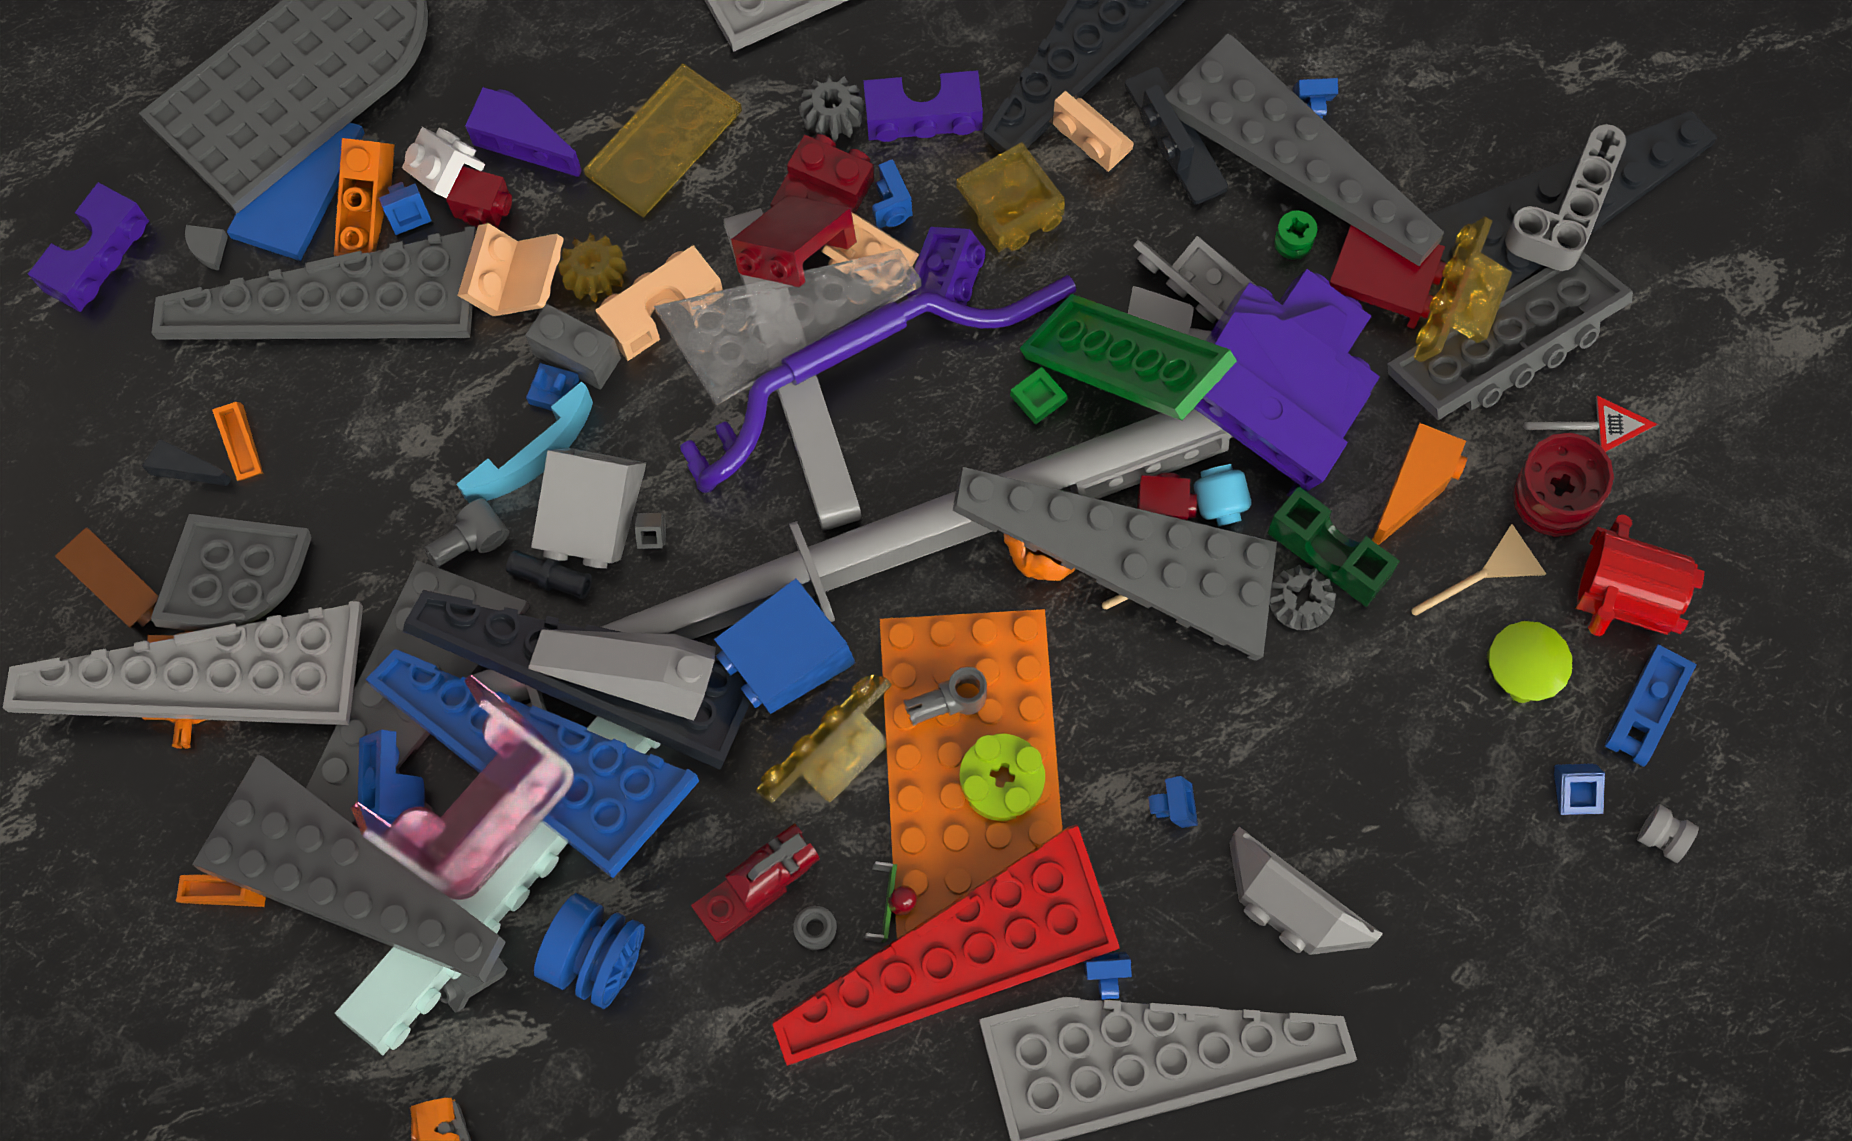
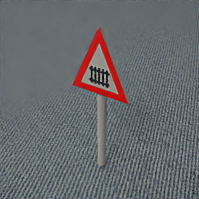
(1614, 424)

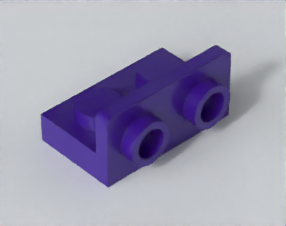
(949, 263)

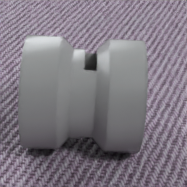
(1668, 833)

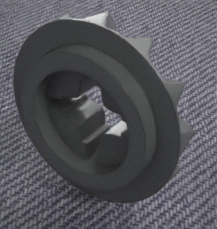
(1310, 614)

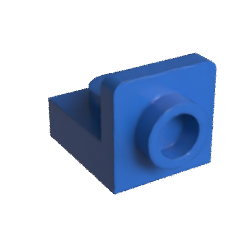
(895, 198)

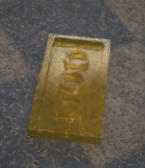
(662, 140)

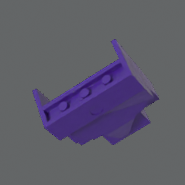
(1292, 375)

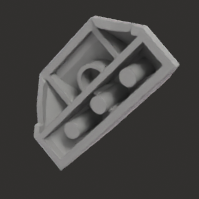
(1293, 903)

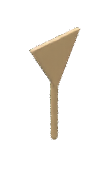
(1509, 559)

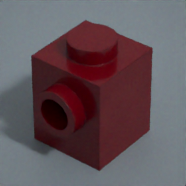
(479, 198)
(1167, 496)

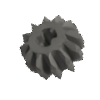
(832, 108)

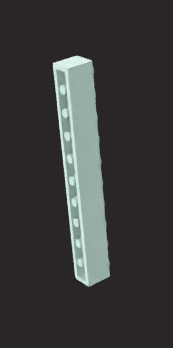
(410, 985)

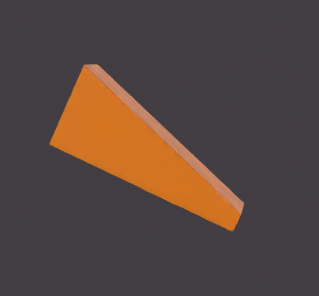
(238, 440)
(215, 891)

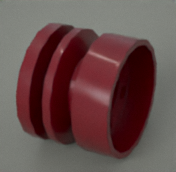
(1574, 466)

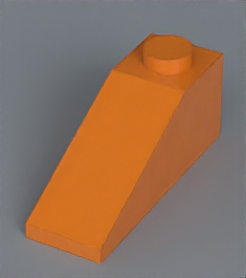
(1424, 475)

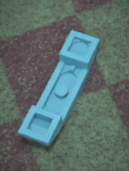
(490, 482)

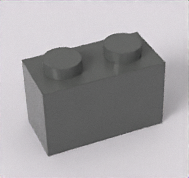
(573, 346)

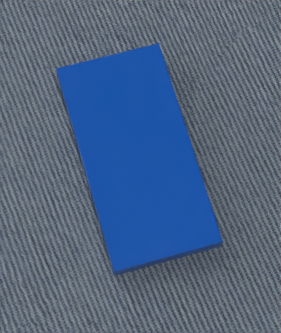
(293, 207)

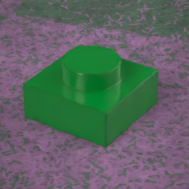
(1038, 395)

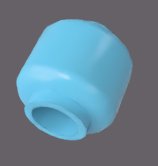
(1222, 494)

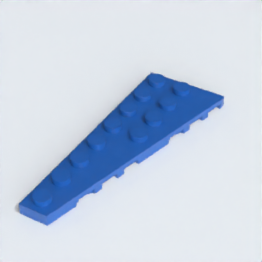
(615, 791)

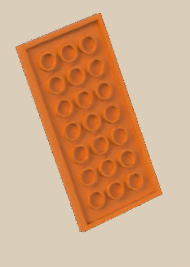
(935, 833)

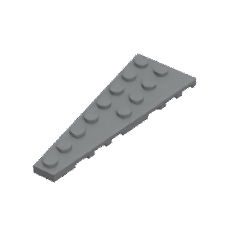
(255, 672)

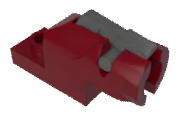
(755, 883)

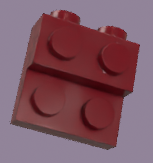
(827, 174)

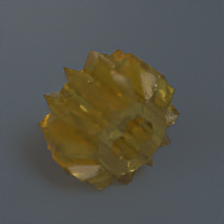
(578, 265)

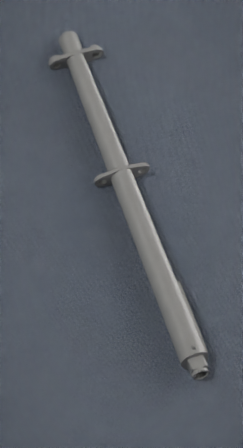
(1086, 469)

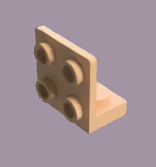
(509, 273)

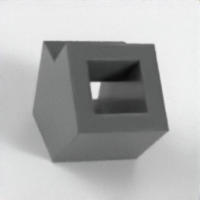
(650, 522)

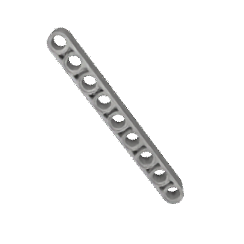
(811, 430)

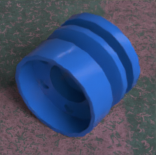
(581, 947)

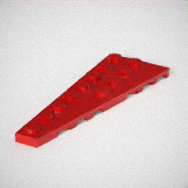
(1002, 933)

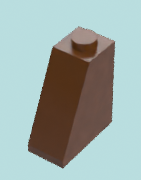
(109, 578)

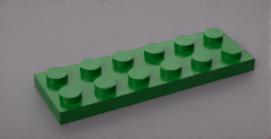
(1128, 356)

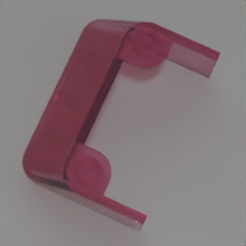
(489, 816)

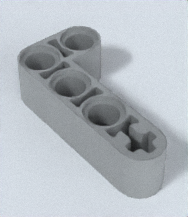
(1581, 196)

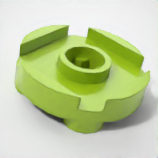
(1015, 797)

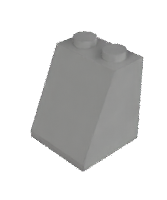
(586, 505)

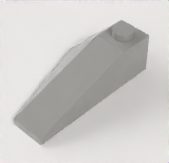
(639, 667)

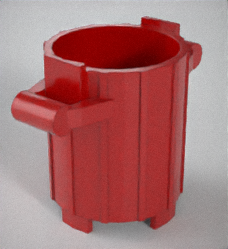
(1636, 582)

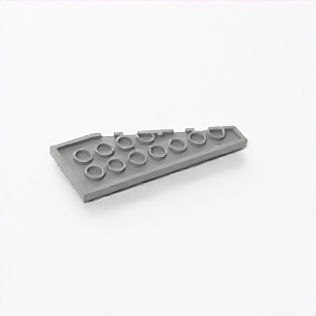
(1111, 1062)

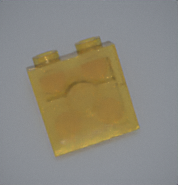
(1012, 198)

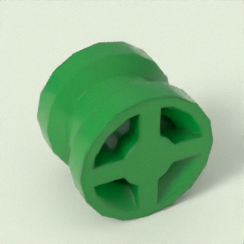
(1291, 244)

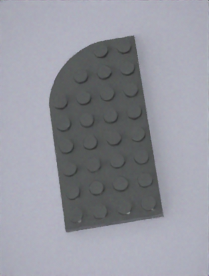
(286, 89)

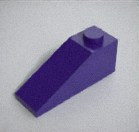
(511, 128)

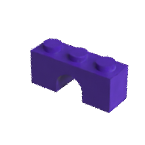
(896, 116)
(78, 273)

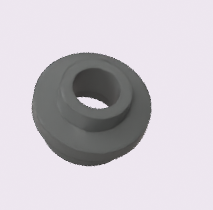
(809, 915)

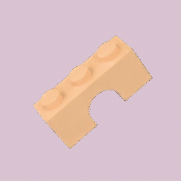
(628, 314)

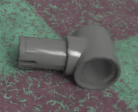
(475, 529)
(946, 699)

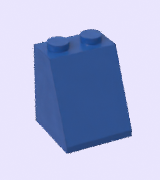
(783, 648)

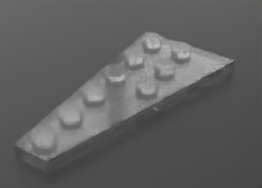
(749, 328)

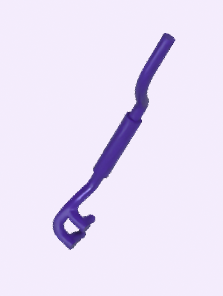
(842, 345)

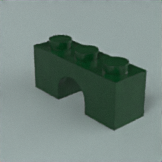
(1307, 531)

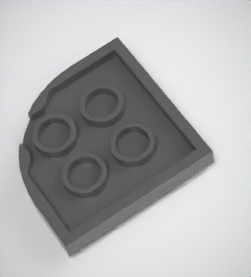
(229, 572)

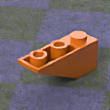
(363, 179)

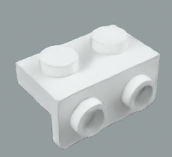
(438, 158)

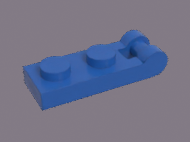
(1651, 704)

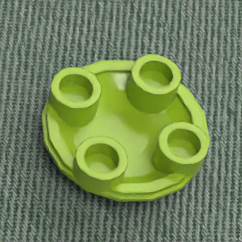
(1530, 661)

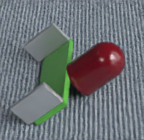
(898, 900)

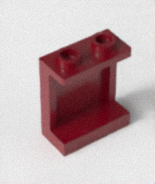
(788, 235)
(1385, 278)

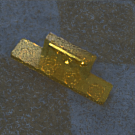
(1468, 293)
(835, 750)

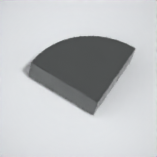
(206, 244)

